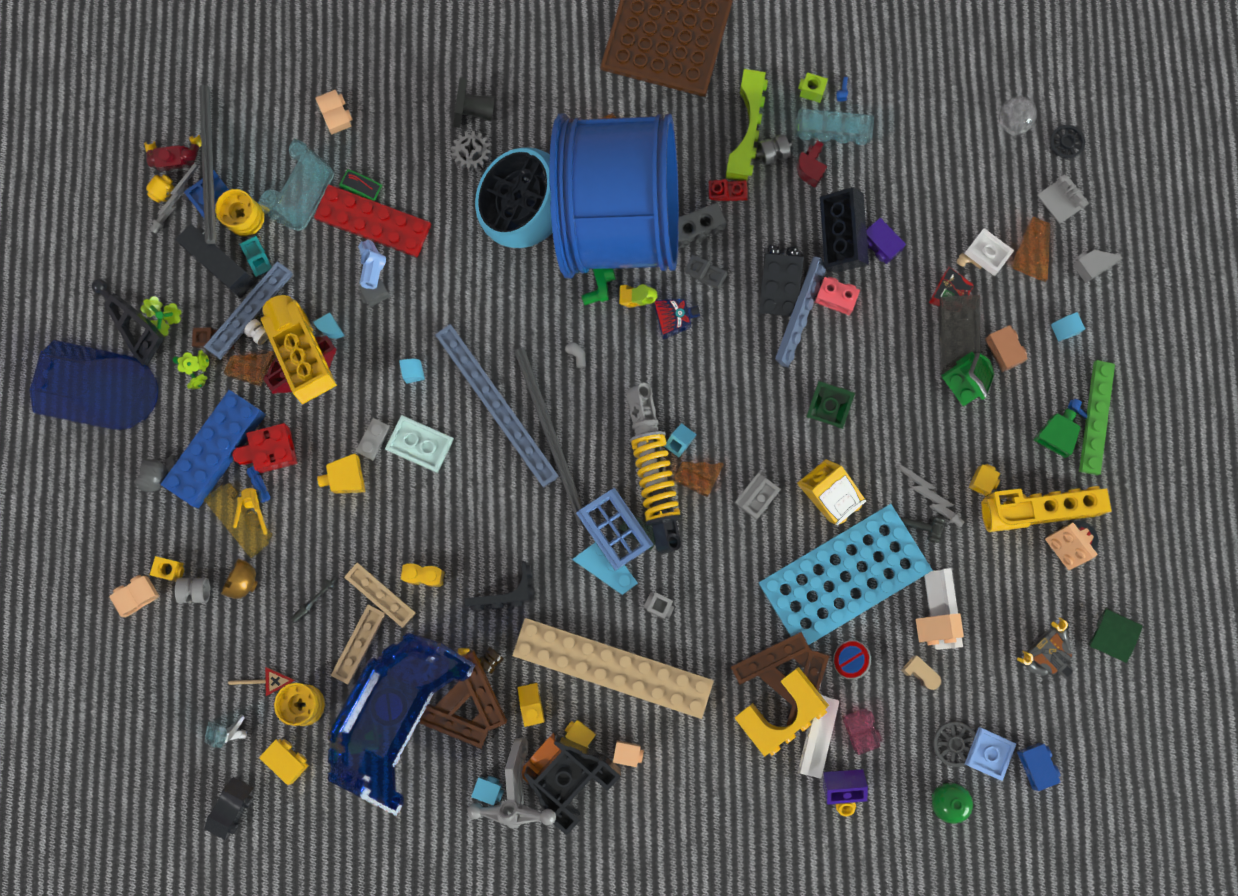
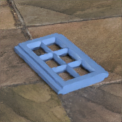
(599, 538)

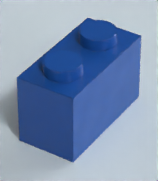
(1039, 766)

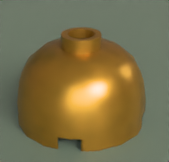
(240, 580)

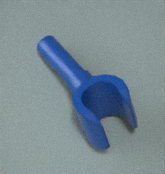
(842, 94)
(1075, 406)

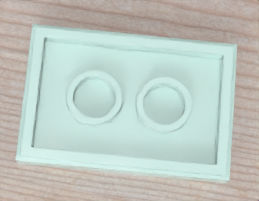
(419, 443)

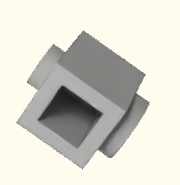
(659, 605)

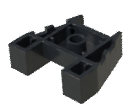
(566, 776)

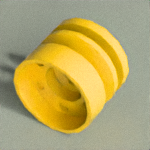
(232, 206)
(288, 704)

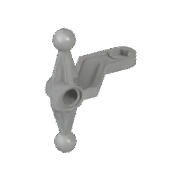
(512, 811)

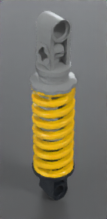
(648, 448)

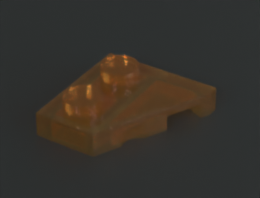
(250, 367)
(698, 476)

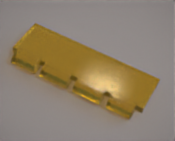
(246, 533)

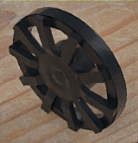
(1067, 141)

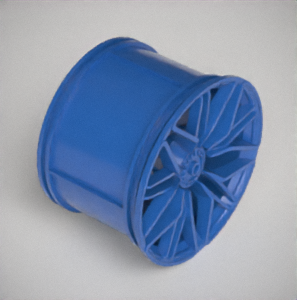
(614, 193)

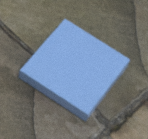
(990, 754)

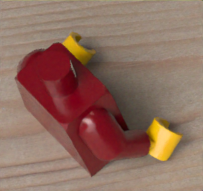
(173, 156)

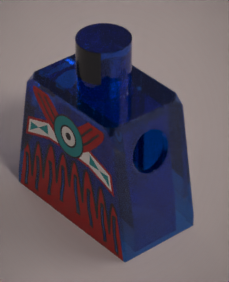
(674, 316)

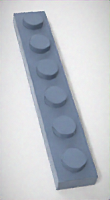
(248, 310)
(800, 313)

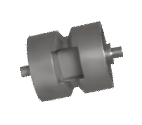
(777, 148)

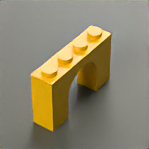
(769, 737)

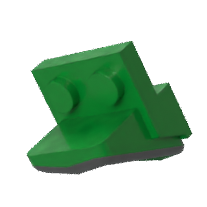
(970, 378)

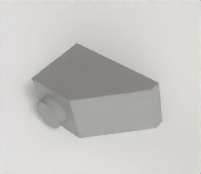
(1094, 263)

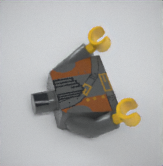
(1049, 652)

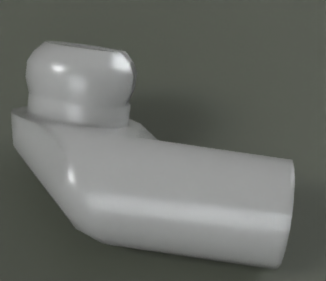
(578, 352)

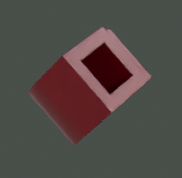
(808, 167)

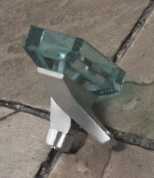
(218, 735)

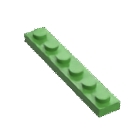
(1097, 417)

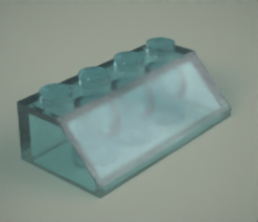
(834, 126)

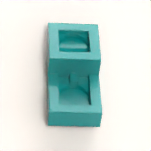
(256, 256)

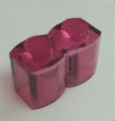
(861, 731)

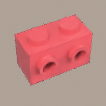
(837, 295)

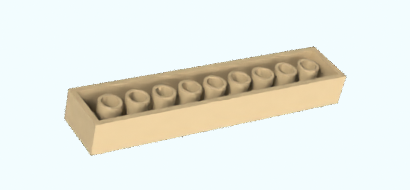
(613, 668)

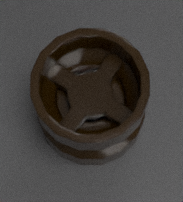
(490, 660)

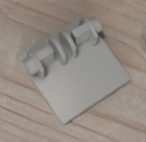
(1063, 199)

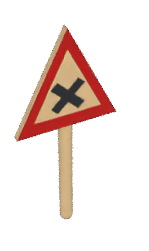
(273, 680)

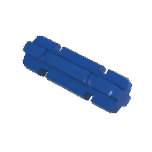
(258, 484)

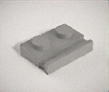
(757, 496)

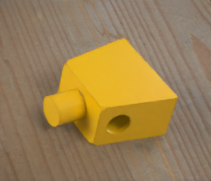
(344, 476)

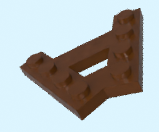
(765, 663)
(490, 713)

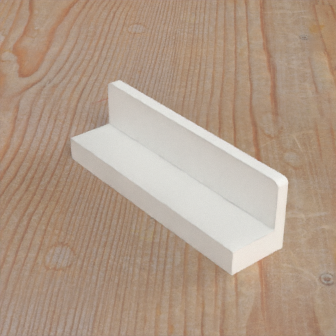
(942, 599)
(818, 741)

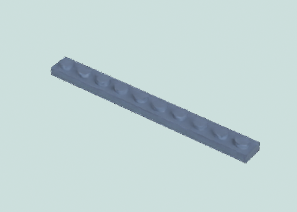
(497, 406)

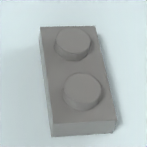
(373, 439)

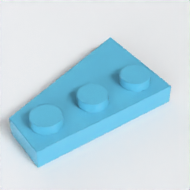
(597, 564)

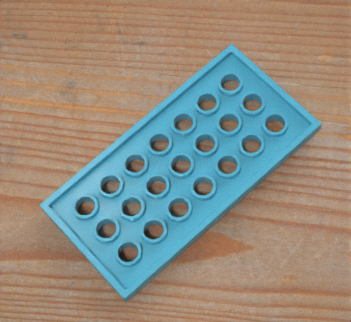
(837, 546)

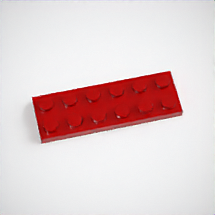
(372, 221)

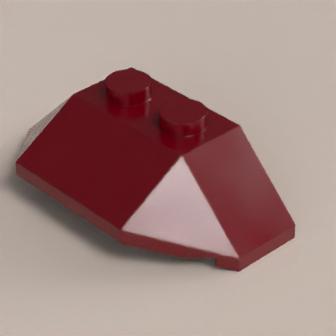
(275, 377)

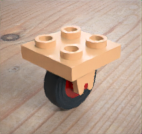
(1074, 543)

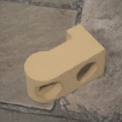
(927, 676)

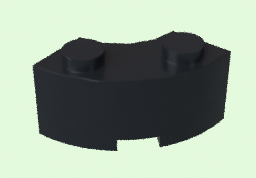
(229, 808)

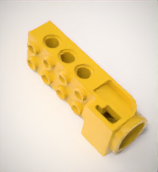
(296, 348)
(1032, 510)

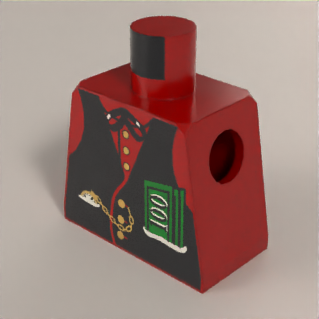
(951, 285)

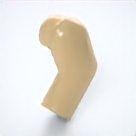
(963, 259)

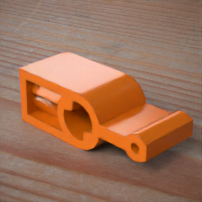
(541, 756)

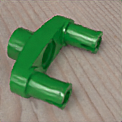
(601, 294)

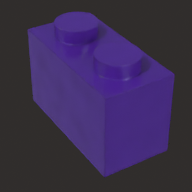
(884, 241)
(845, 786)

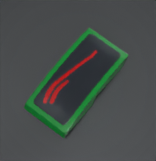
(360, 185)

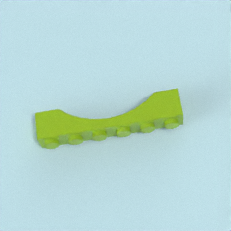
(751, 91)

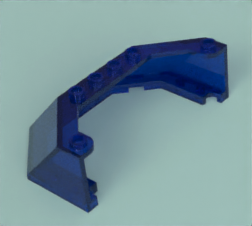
(384, 714)

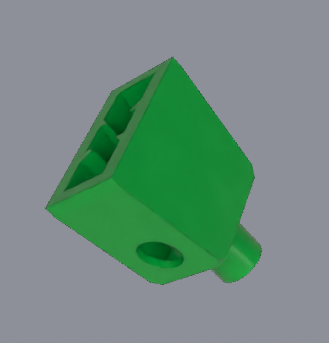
(1059, 433)

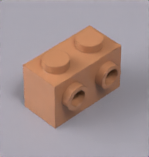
(1006, 348)

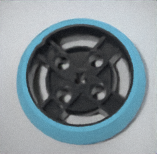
(514, 198)

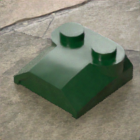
(830, 404)

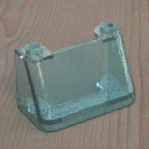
(302, 190)

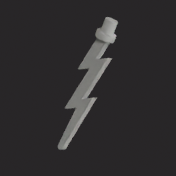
(170, 204)
(941, 504)

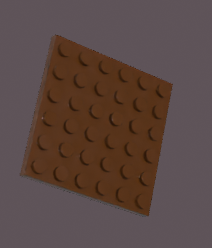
(667, 42)

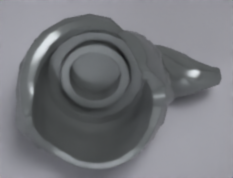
(153, 473)

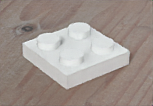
(989, 252)

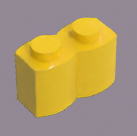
(428, 575)

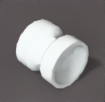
(256, 331)

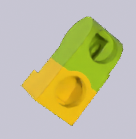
(637, 296)

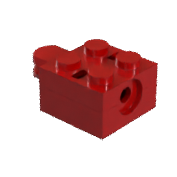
(267, 446)

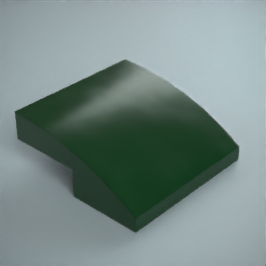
(1116, 635)

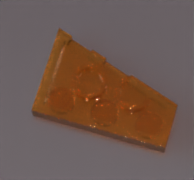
(1034, 250)

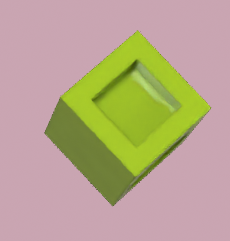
(816, 81)

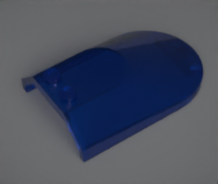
(92, 387)

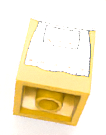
(832, 491)

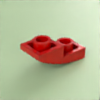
(728, 191)

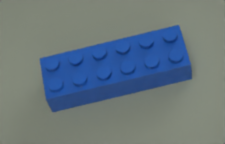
(212, 449)

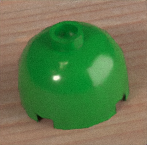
(952, 803)

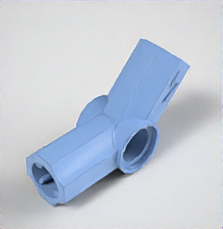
(372, 264)

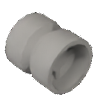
(195, 590)

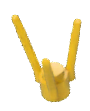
(249, 500)

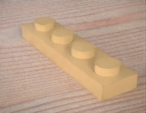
(380, 595)
(358, 644)

